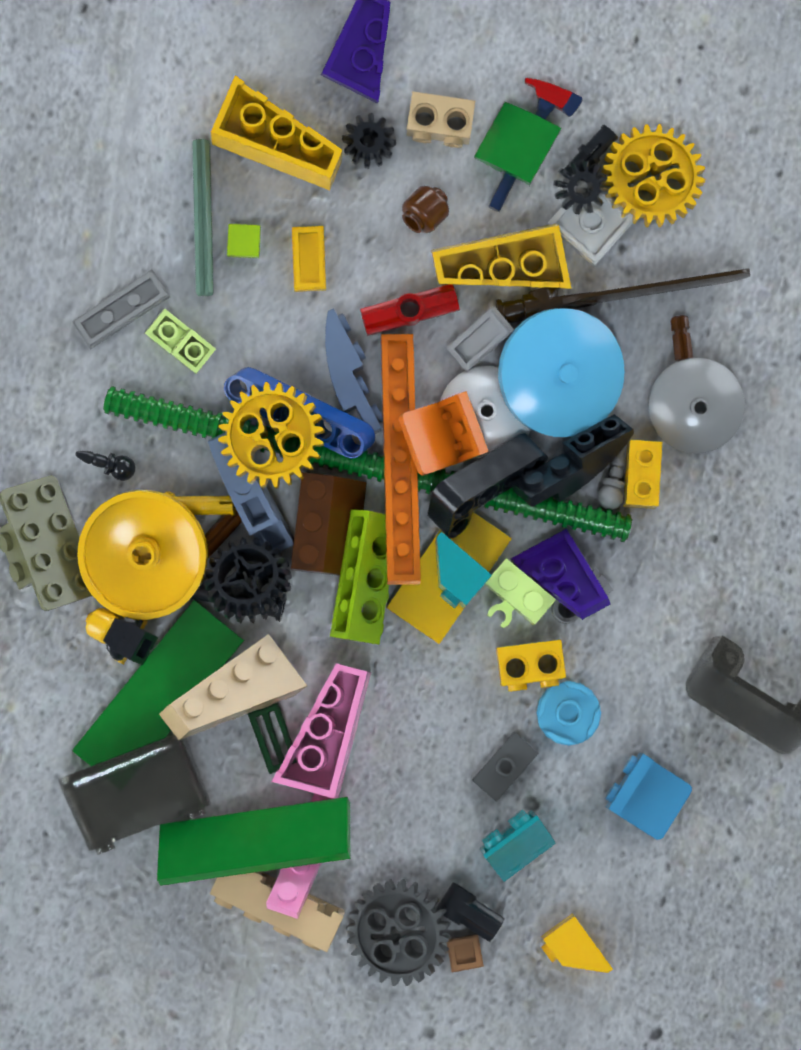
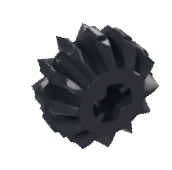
(381, 142)
(575, 198)

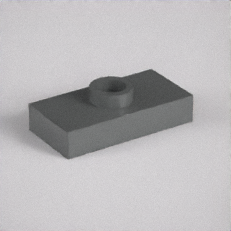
(505, 766)

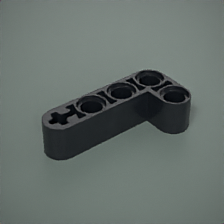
(481, 482)

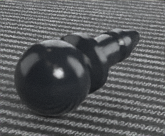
(120, 467)

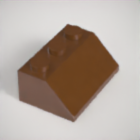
(324, 521)

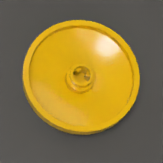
(142, 554)

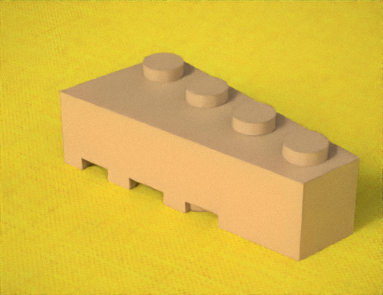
(250, 892)

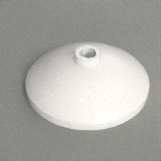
(484, 390)

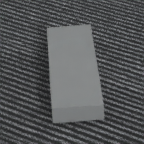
(121, 309)

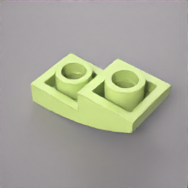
(180, 341)

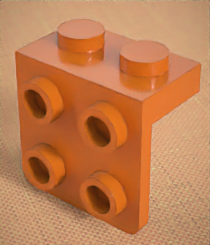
(443, 434)

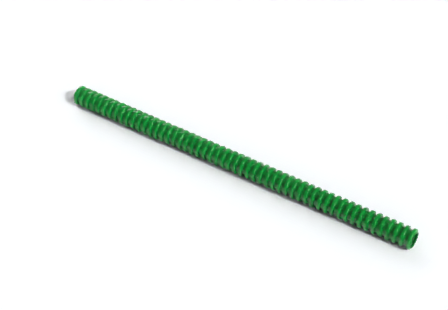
(366, 464)

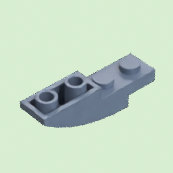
(343, 362)
(252, 502)

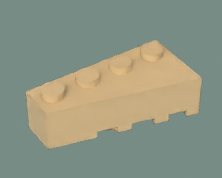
(239, 687)

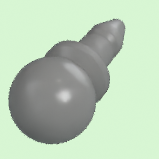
(611, 495)

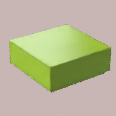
(243, 241)

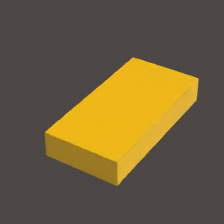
(309, 258)

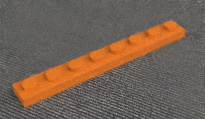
(399, 467)

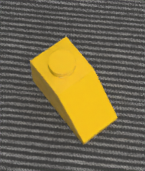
(573, 947)

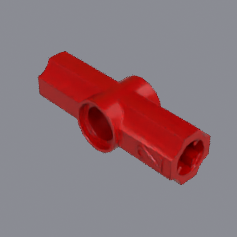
(388, 314)

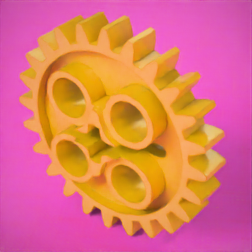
(641, 150)
(298, 424)

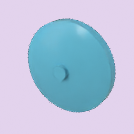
(561, 372)

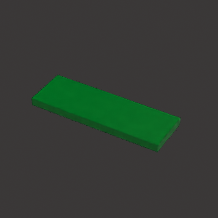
(181, 660)
(254, 841)

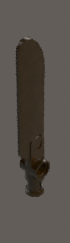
(548, 298)

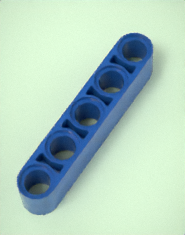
(342, 424)

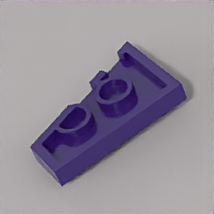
(359, 50)
(564, 574)

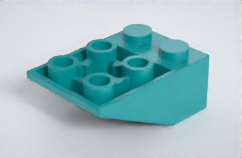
(517, 844)

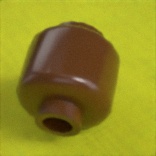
(425, 209)

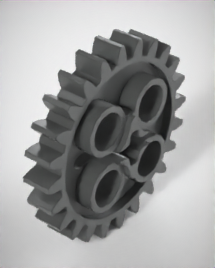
(405, 960)

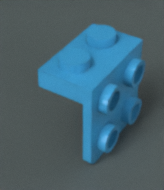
(648, 796)

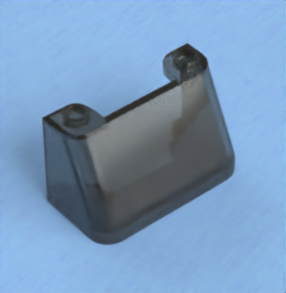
(721, 691)
(135, 792)

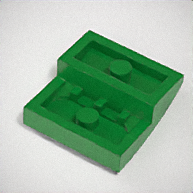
(517, 143)

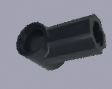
(466, 910)

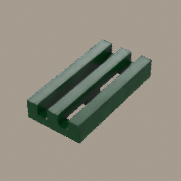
(264, 712)

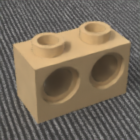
(442, 110)

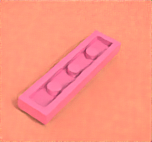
(293, 884)

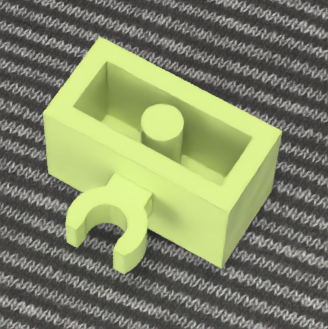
(518, 594)

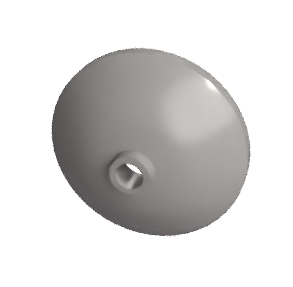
(674, 400)

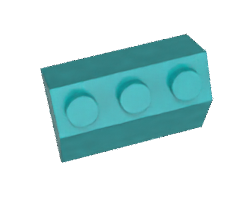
(458, 573)

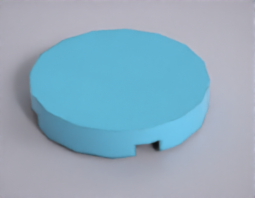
(568, 713)

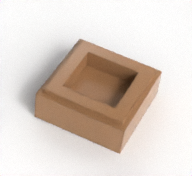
(464, 953)

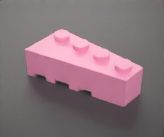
(326, 735)

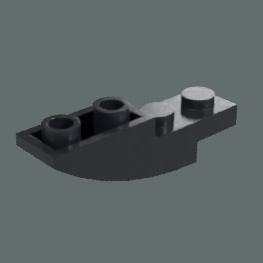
(580, 463)

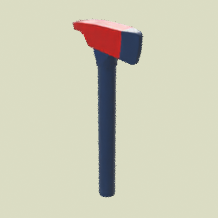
(549, 98)

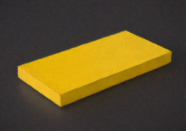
(422, 604)

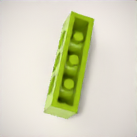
(354, 589)

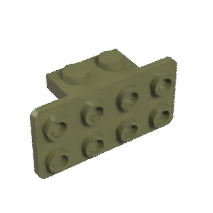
(42, 542)

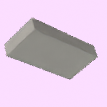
(480, 338)

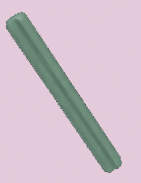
(202, 217)

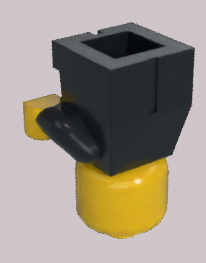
(122, 635)

